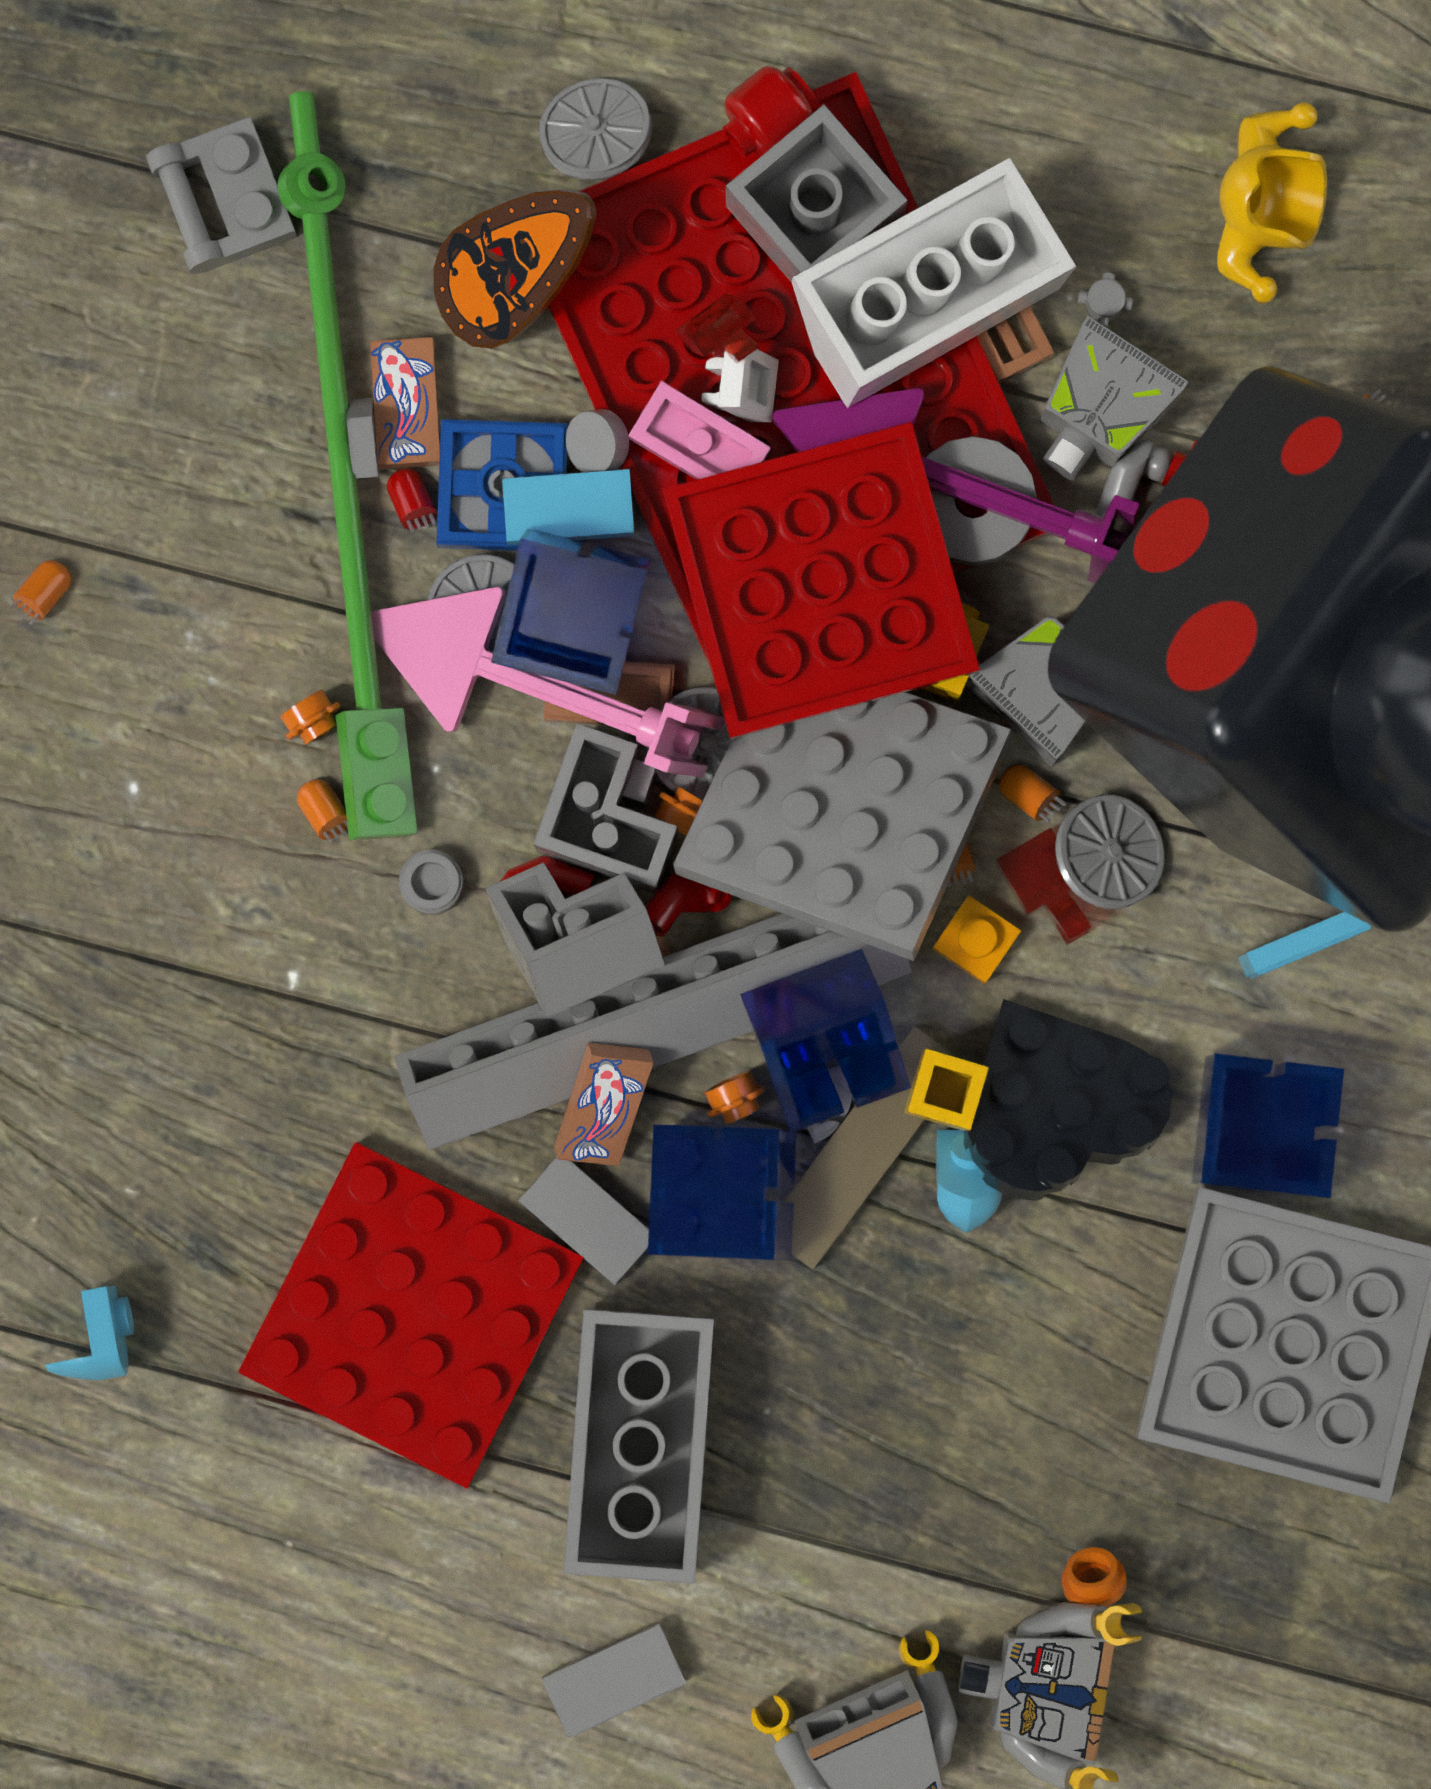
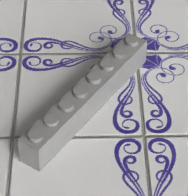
(677, 1010)

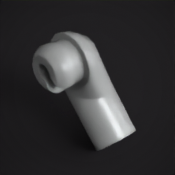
(1127, 472)

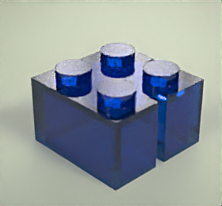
(570, 611)
(822, 1017)
(1262, 1128)
(714, 1192)

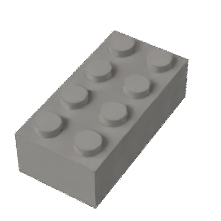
(638, 1446)

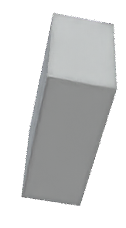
(639, 784)

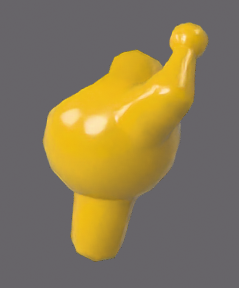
(1269, 197)

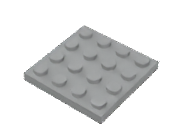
(848, 816)
(1291, 1345)

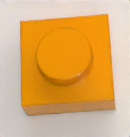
(976, 940)

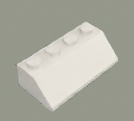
(930, 282)

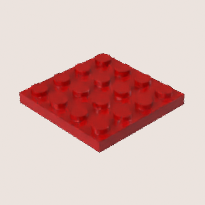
(820, 580)
(411, 1315)

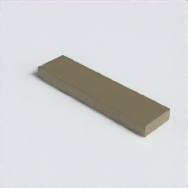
(853, 1162)

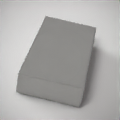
(587, 1218)
(614, 1680)

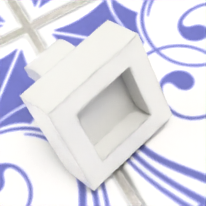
(745, 387)

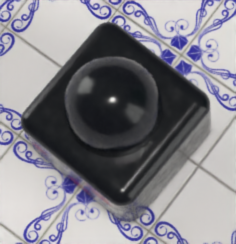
(1277, 644)

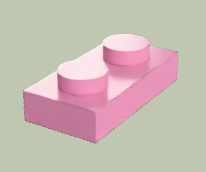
(693, 436)

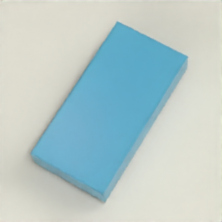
(569, 505)
(1301, 944)

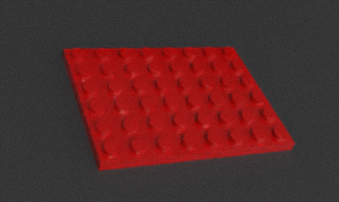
(674, 248)

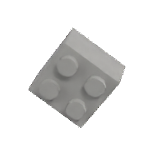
(813, 195)

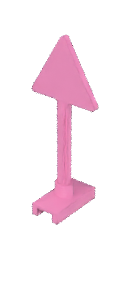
(445, 648)

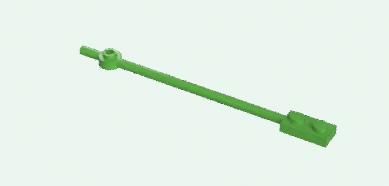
(369, 738)

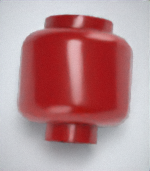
(766, 109)

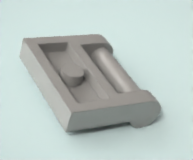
(241, 188)

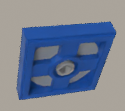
(471, 474)

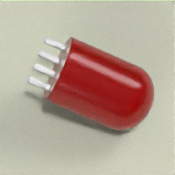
(411, 499)

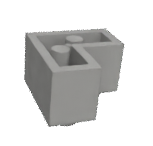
(586, 819)
(576, 943)

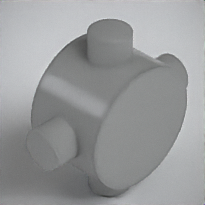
(1105, 299)

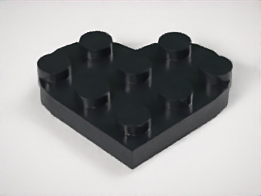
(1061, 1101)

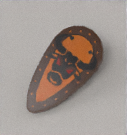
(510, 264)

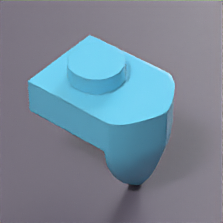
(960, 1188)
(107, 1325)

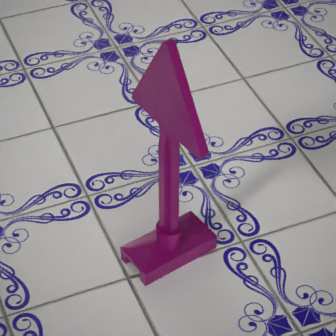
(833, 422)

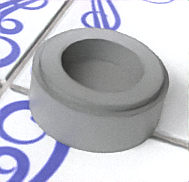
(597, 441)
(431, 882)

